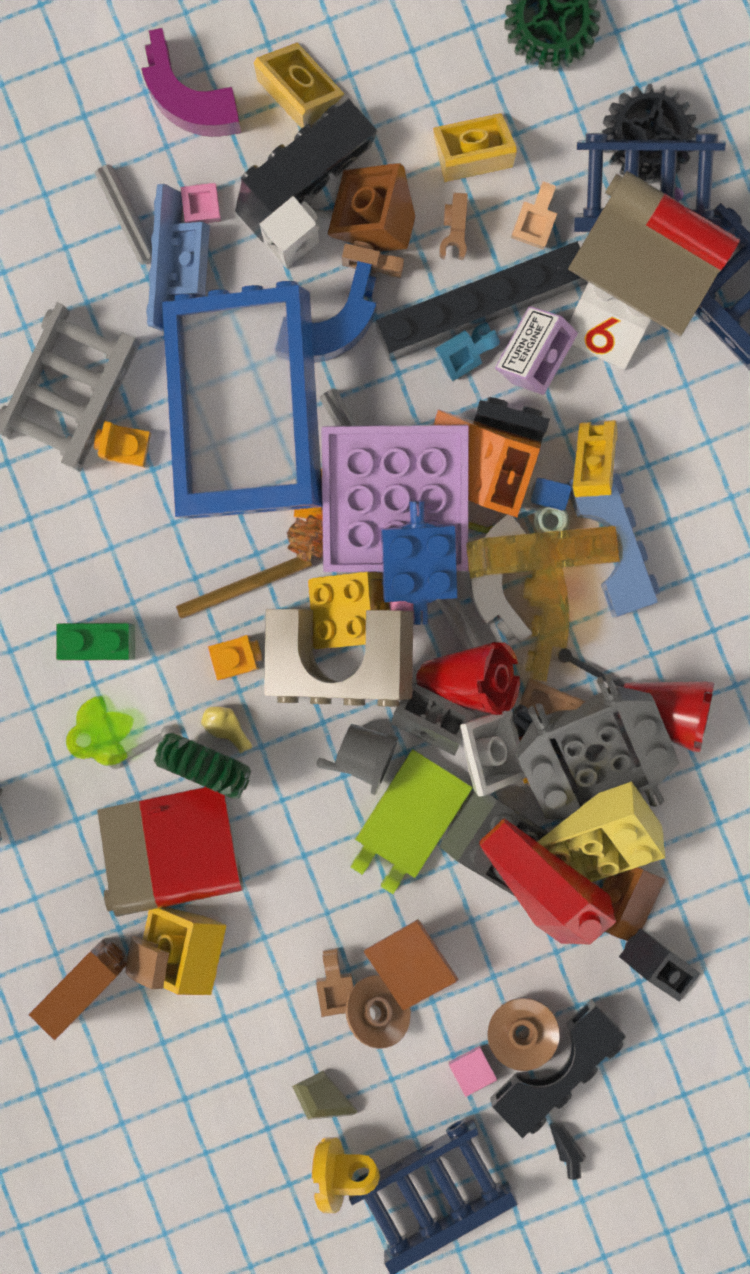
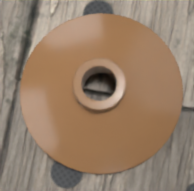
(390, 1020)
(528, 1051)

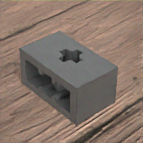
(432, 719)

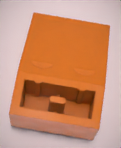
(497, 464)

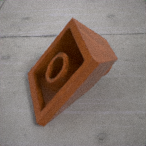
(374, 208)

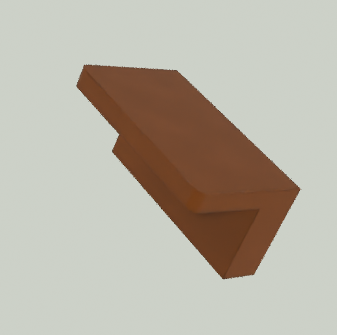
(632, 900)

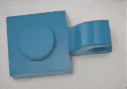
(463, 351)

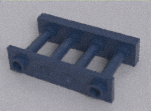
(597, 142)
(726, 321)
(463, 1215)

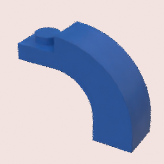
(350, 325)

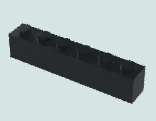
(479, 302)

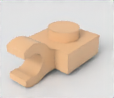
(535, 220)

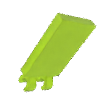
(410, 818)

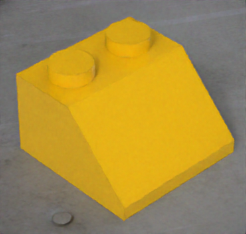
(192, 946)

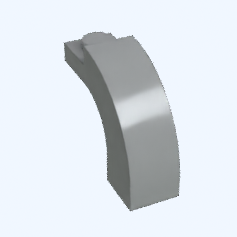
(489, 595)

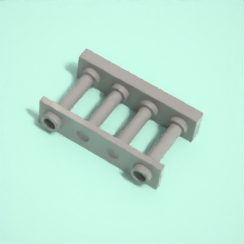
(103, 384)

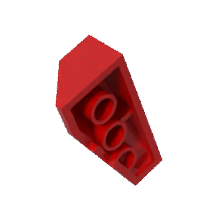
(548, 888)

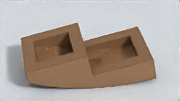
(146, 963)

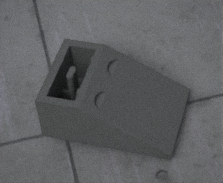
(475, 822)

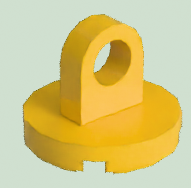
(334, 1174)

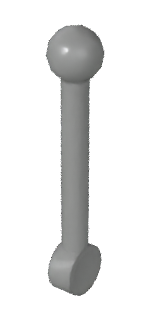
(165, 730)

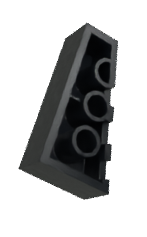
(304, 163)

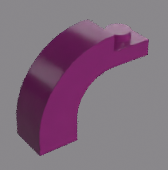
(195, 111)

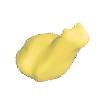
(224, 724)

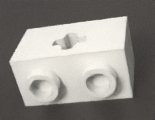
(291, 231)

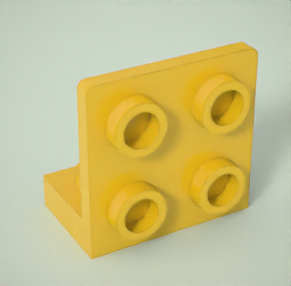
(341, 607)

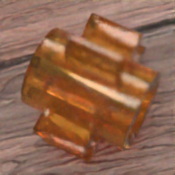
(306, 538)

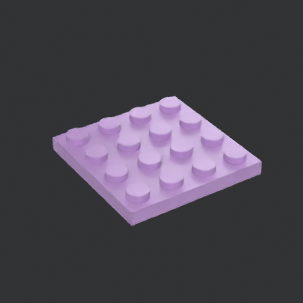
(375, 474)

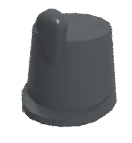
(363, 755)

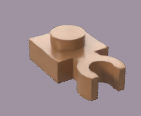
(365, 253)

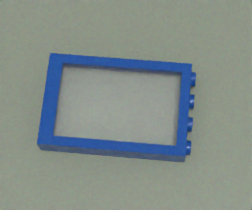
(242, 401)

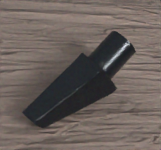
(568, 1150)

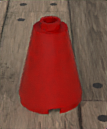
(474, 677)
(682, 708)

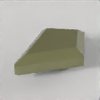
(322, 1098)

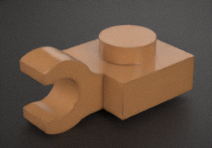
(455, 218)
(334, 987)

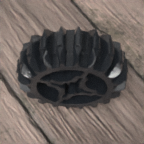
(636, 128)

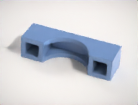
(629, 583)

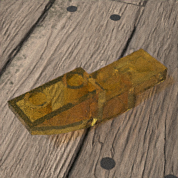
(549, 593)

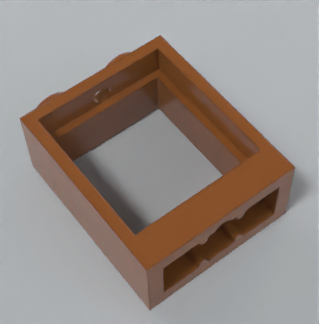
(79, 988)

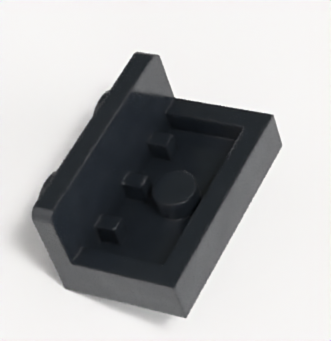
(525, 423)

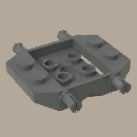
(609, 768)

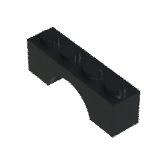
(527, 1101)

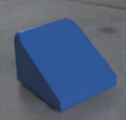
(550, 493)

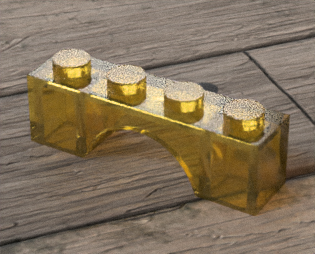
(542, 551)

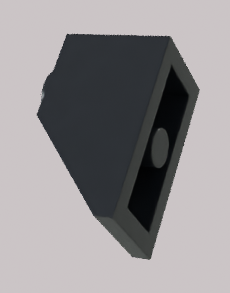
(659, 965)

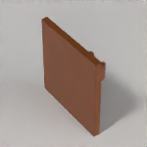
(410, 964)

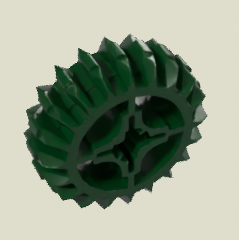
(560, 49)
(202, 765)

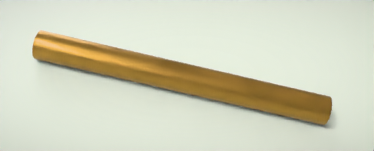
(241, 586)

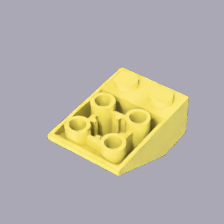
(608, 834)

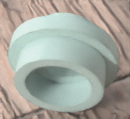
(543, 511)

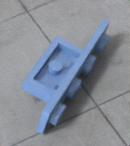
(177, 255)

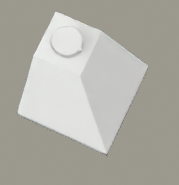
(491, 753)

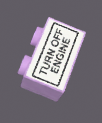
(536, 350)

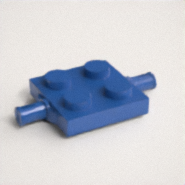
(419, 562)

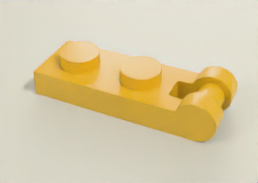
(595, 459)

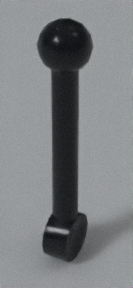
(565, 656)

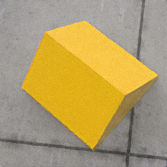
(297, 83)
(474, 147)

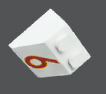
(607, 327)

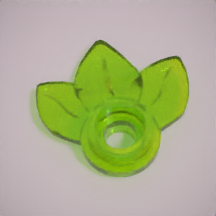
(105, 731)

